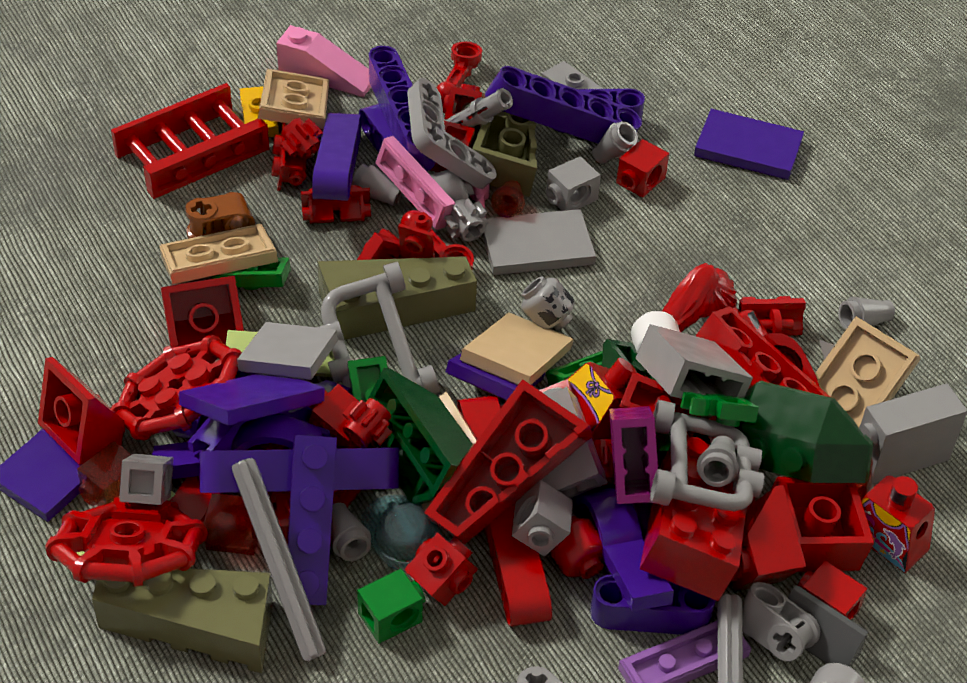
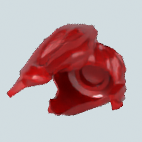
(700, 294)

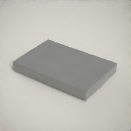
(538, 242)

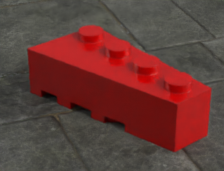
(754, 352)
(507, 460)

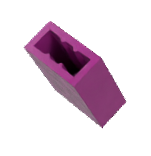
(633, 453)

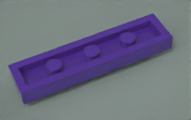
(312, 512)

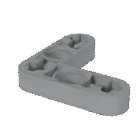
(432, 140)

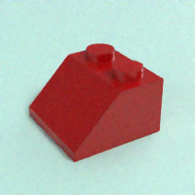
(201, 310)
(76, 414)
(769, 542)

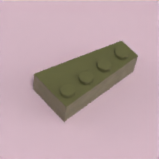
(510, 148)
(433, 291)
(193, 610)

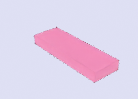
(414, 181)

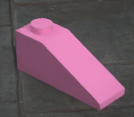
(314, 55)

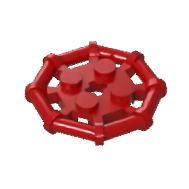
(164, 377)
(126, 541)

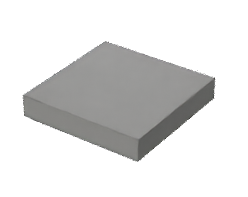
(287, 350)

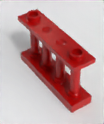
(200, 159)

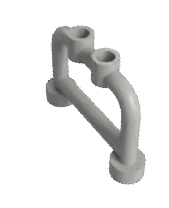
(384, 285)
(675, 485)

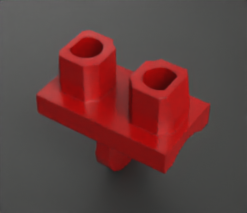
(777, 315)

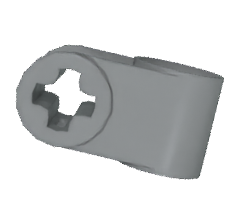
(773, 622)

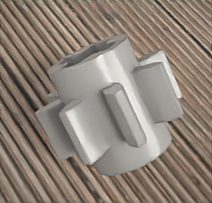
(466, 220)

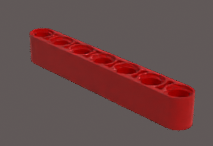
(516, 565)

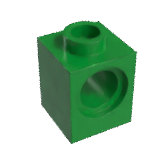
(391, 605)

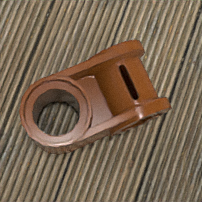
(217, 214)

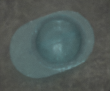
(397, 529)

